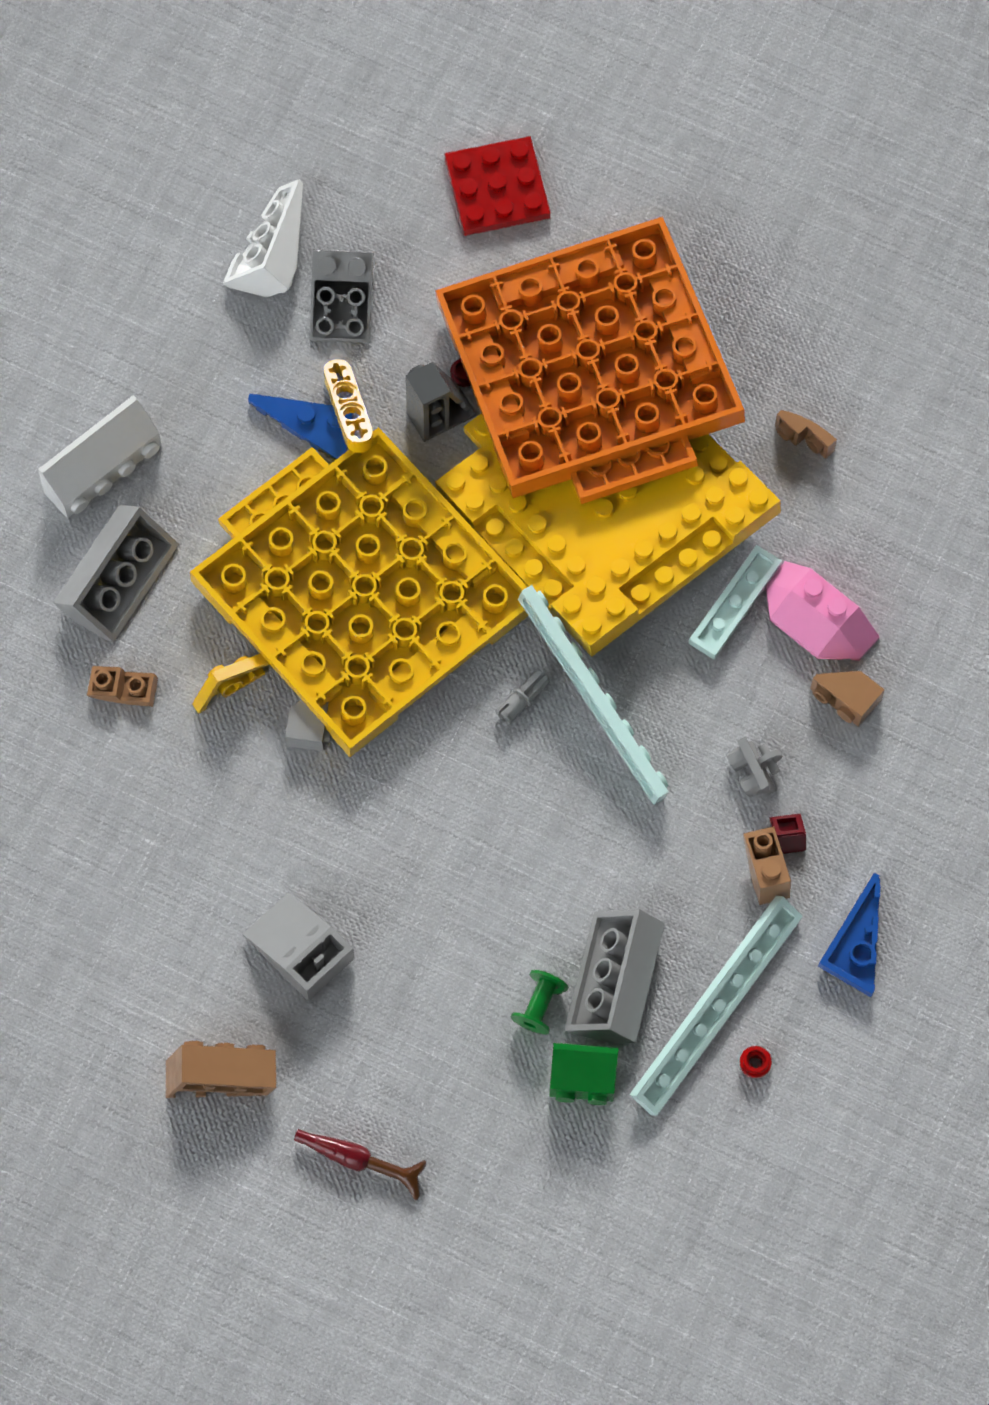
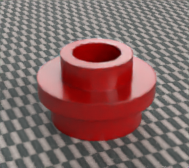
(759, 1053)

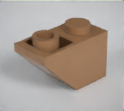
(850, 693)
(767, 865)

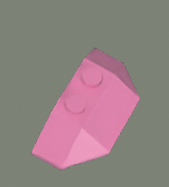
(818, 614)

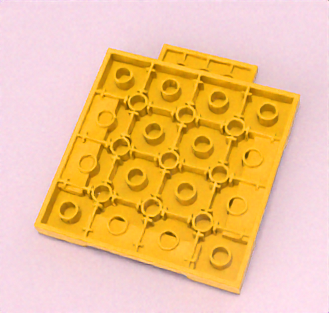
(618, 554)
(358, 585)

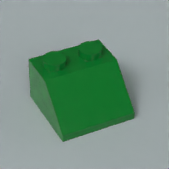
(583, 1073)

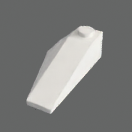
(273, 247)

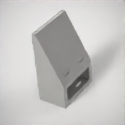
(341, 295)
(300, 945)

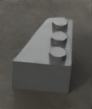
(435, 401)

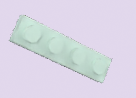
(735, 602)

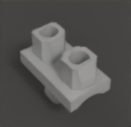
(747, 755)

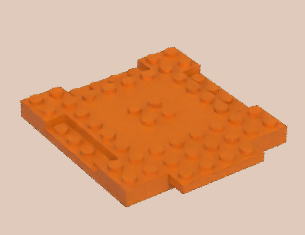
(592, 363)

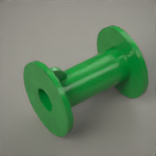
(546, 987)

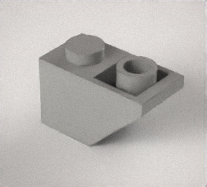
(305, 729)

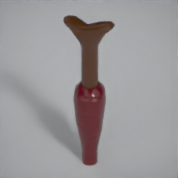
(359, 1158)

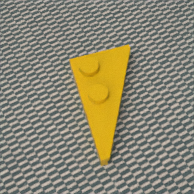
(229, 679)

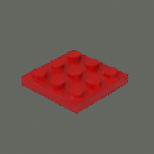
(497, 186)

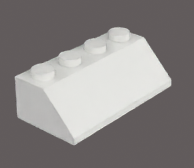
(100, 457)

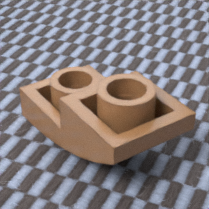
(797, 428)
(122, 687)

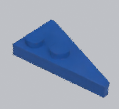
(305, 420)
(853, 949)

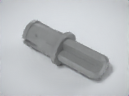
(522, 697)

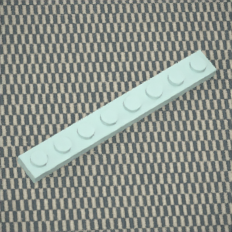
(600, 704)
(716, 1005)

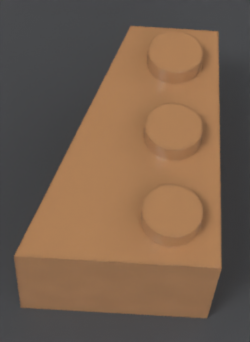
(221, 1070)

